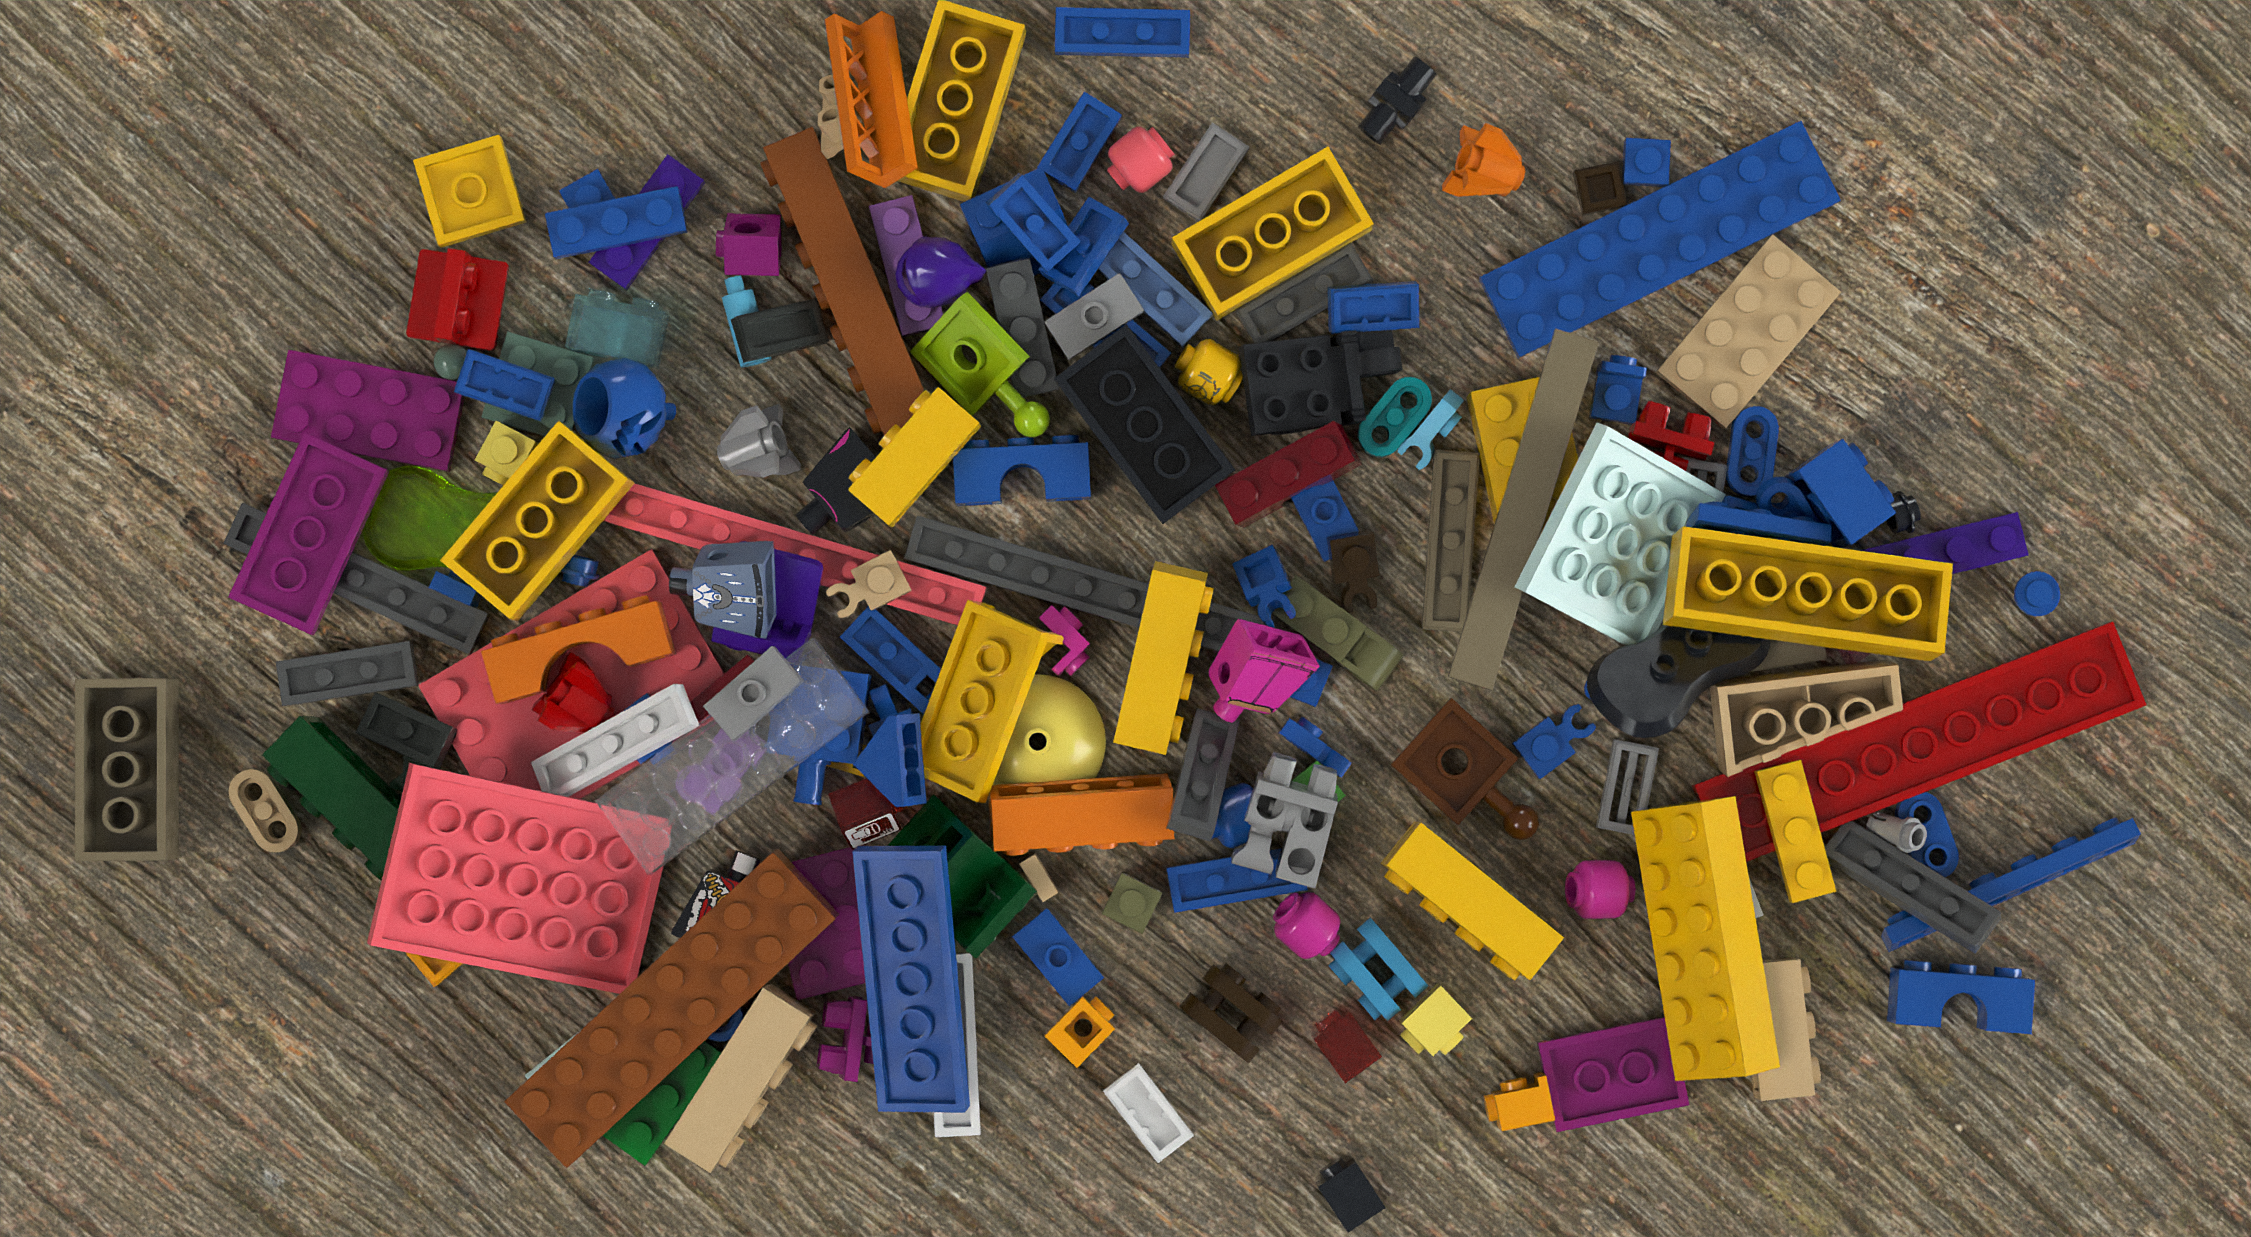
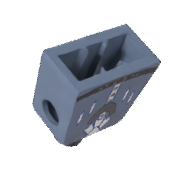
(731, 586)

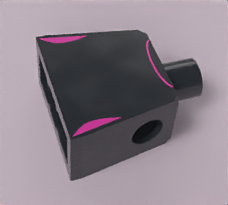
(830, 487)

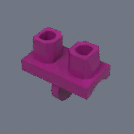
(846, 1058)

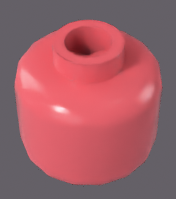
(1140, 159)

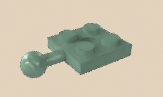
(560, 363)

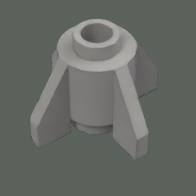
(757, 444)

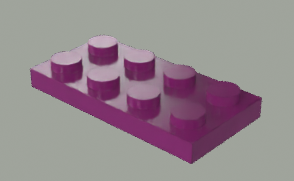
(369, 410)
(308, 534)

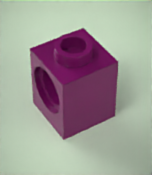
(751, 244)

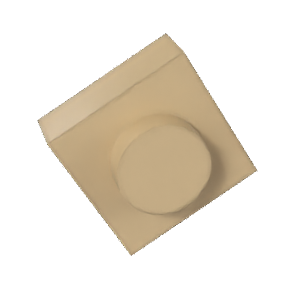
(1038, 877)

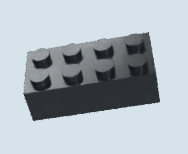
(1144, 424)

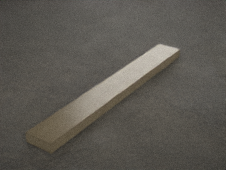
(1523, 508)

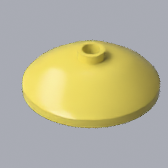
(1072, 733)

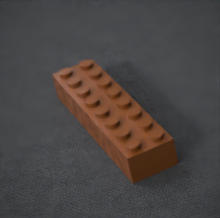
(672, 1008)

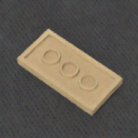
(1748, 332)

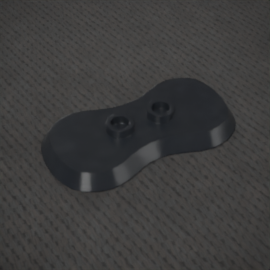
(1654, 682)

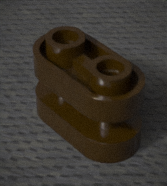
(1227, 985)

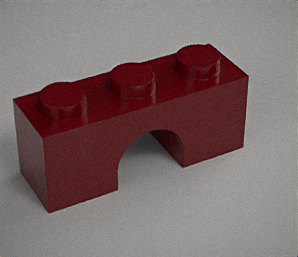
(1287, 472)

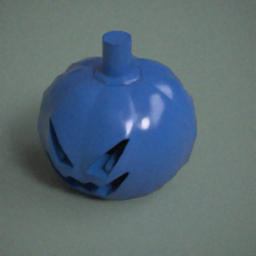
(620, 408)

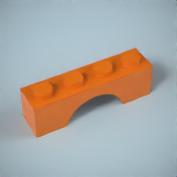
(523, 666)

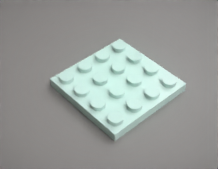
(1612, 537)

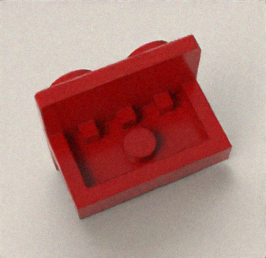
(457, 299)

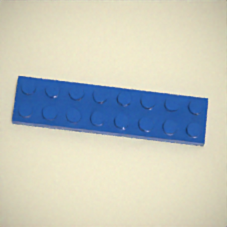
(1660, 239)

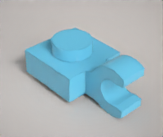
(1441, 421)

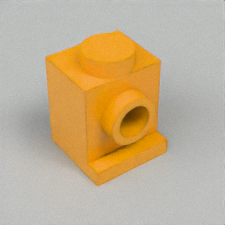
(1069, 1042)
(1520, 1103)

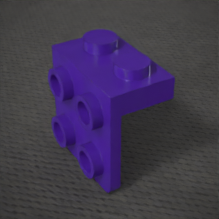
(796, 601)

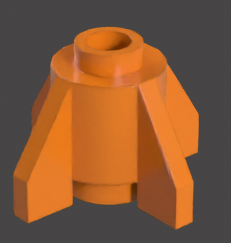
(1485, 164)

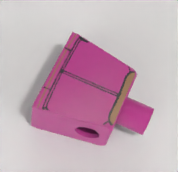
(1259, 669)

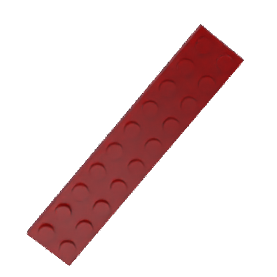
(1948, 734)

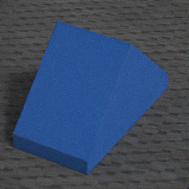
(895, 760)

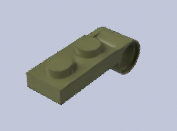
(1339, 635)

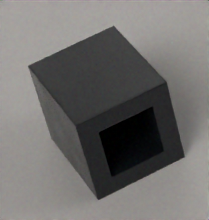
(1349, 1193)

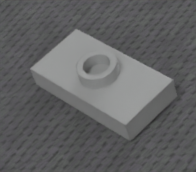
(1094, 316)
(753, 693)

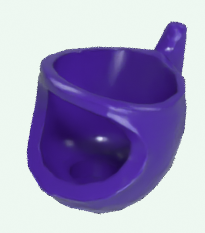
(937, 272)

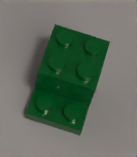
(982, 882)

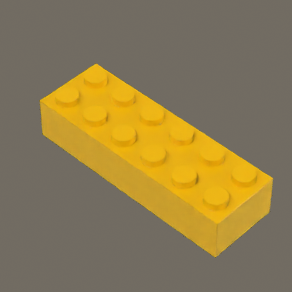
(1807, 594)
(1705, 939)

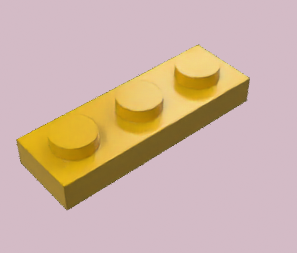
(1795, 831)

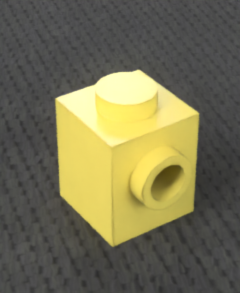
(504, 452)
(1434, 1022)

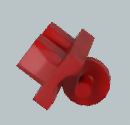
(1691, 442)

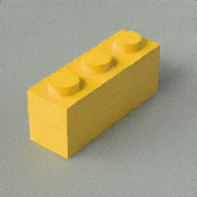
(912, 456)

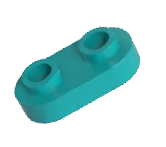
(1394, 417)

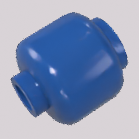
(1230, 824)

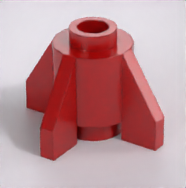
(574, 699)

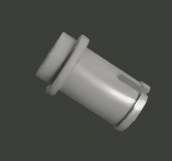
(1905, 833)

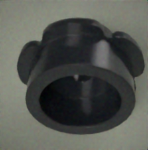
(1906, 513)

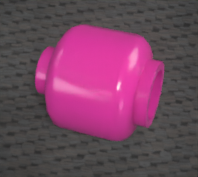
(1599, 889)
(1307, 925)

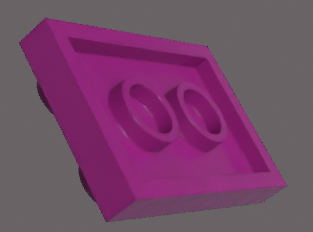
(835, 955)
(1611, 1074)

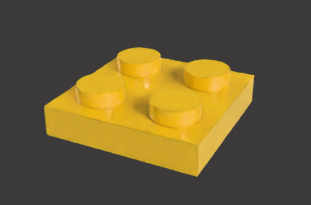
(469, 191)

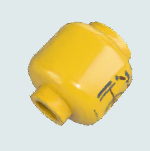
(1209, 372)

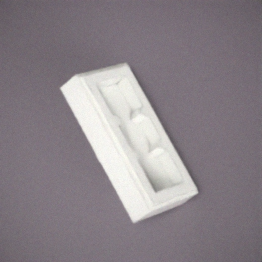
(1148, 1112)

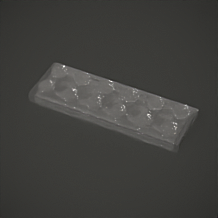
(711, 777)

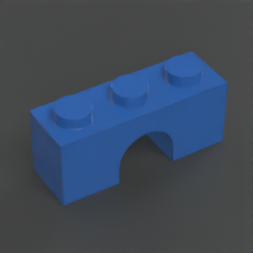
(982, 469)
(2001, 999)

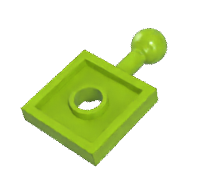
(997, 361)

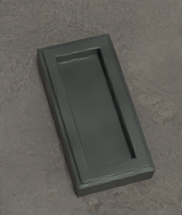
(779, 330)

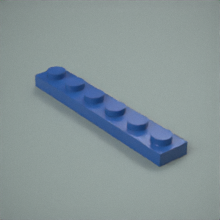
(2025, 875)

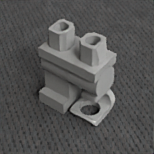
(1290, 807)

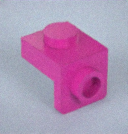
(1067, 625)

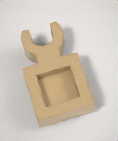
(876, 582)

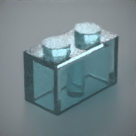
(617, 329)

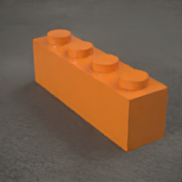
(1080, 813)

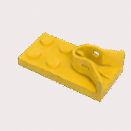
(979, 698)

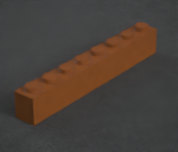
(845, 278)

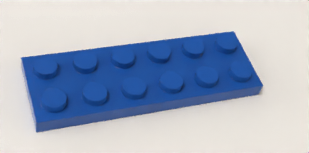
(911, 978)

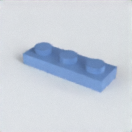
(1156, 290)

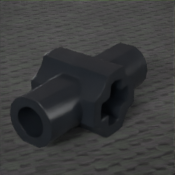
(1397, 100)

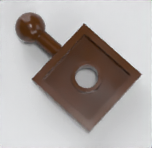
(1485, 766)

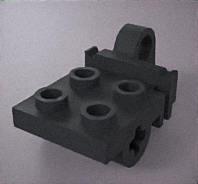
(1313, 379)

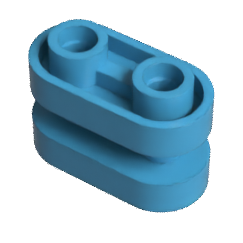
(1376, 997)

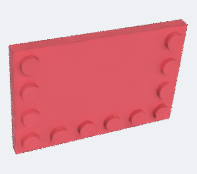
(504, 739)
(512, 883)

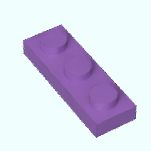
(896, 231)

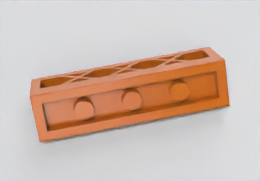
(879, 101)

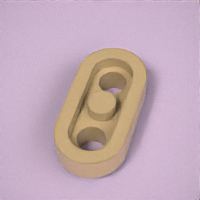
(263, 813)

